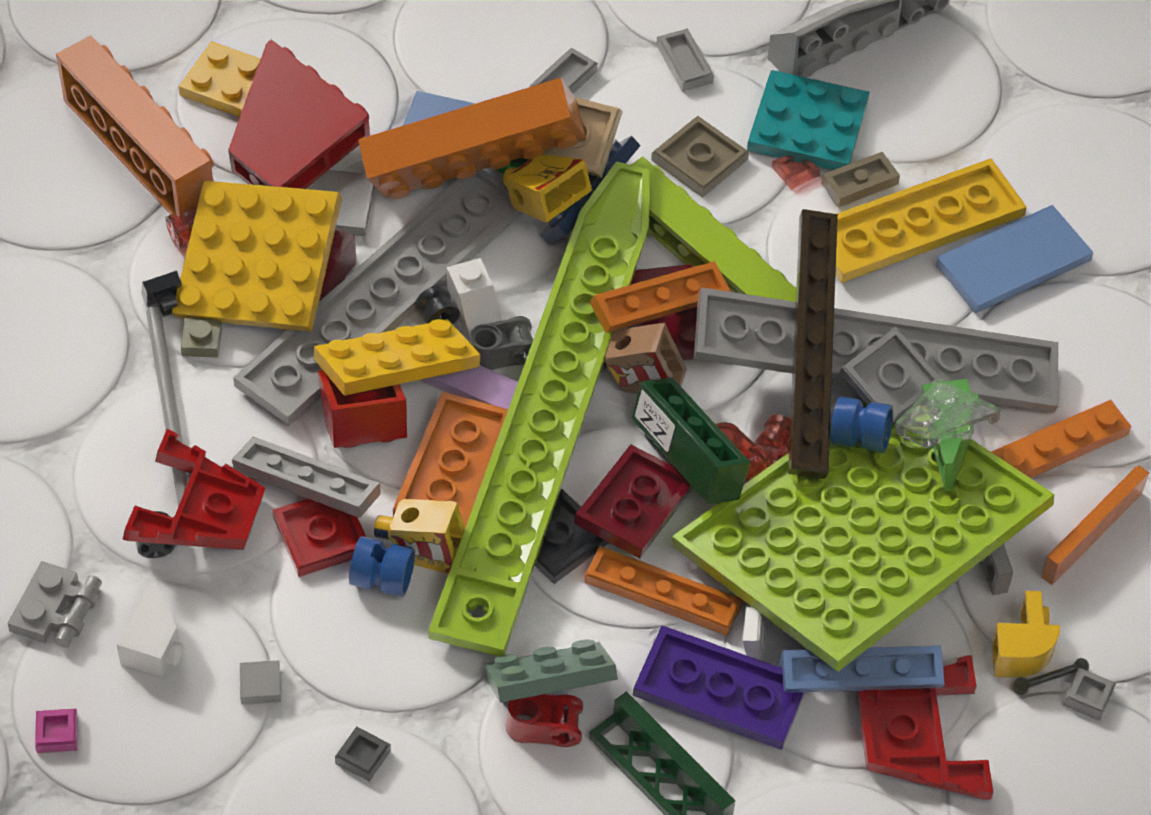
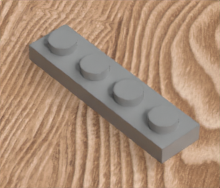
(306, 476)

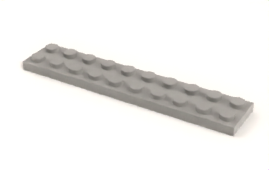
(381, 290)
(996, 365)

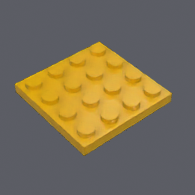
(258, 255)

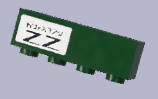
(690, 440)

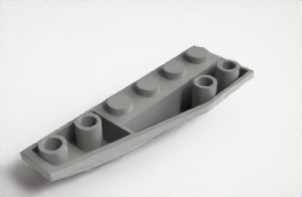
(841, 31)

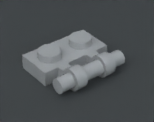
(45, 599)

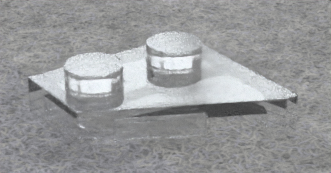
(943, 414)

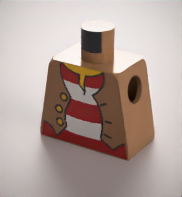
(643, 355)

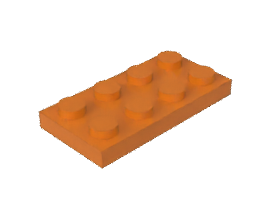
(454, 453)

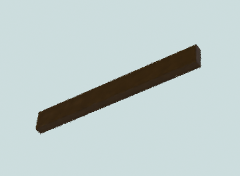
(813, 345)

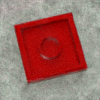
(317, 535)

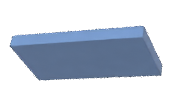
(1014, 258)

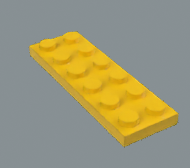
(924, 218)

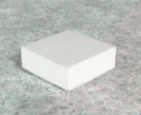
(754, 633)

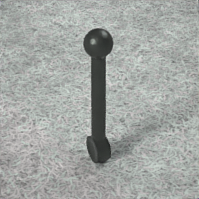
(1022, 685)

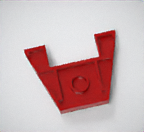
(214, 508)
(906, 737)

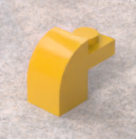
(1027, 646)

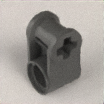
(502, 342)

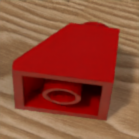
(363, 416)

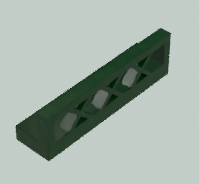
(668, 755)

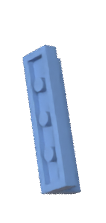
(872, 670)

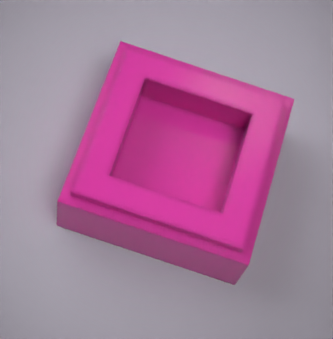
(56, 730)

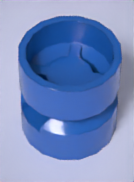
(855, 423)
(382, 566)

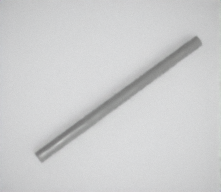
(166, 388)

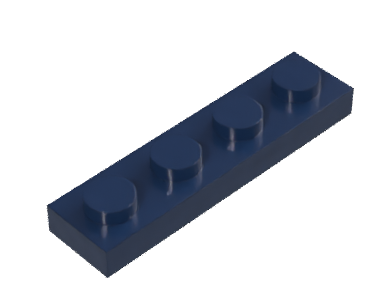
(565, 221)

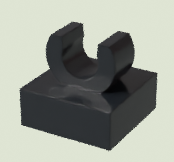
(162, 291)

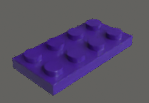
(718, 687)

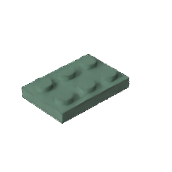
(550, 670)

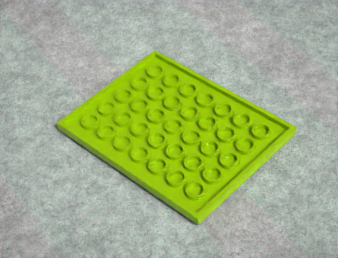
(863, 547)

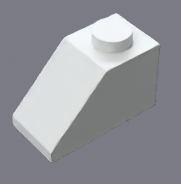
(473, 294)
(151, 636)

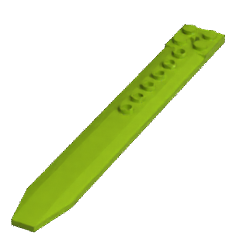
(543, 420)

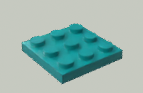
(808, 120)

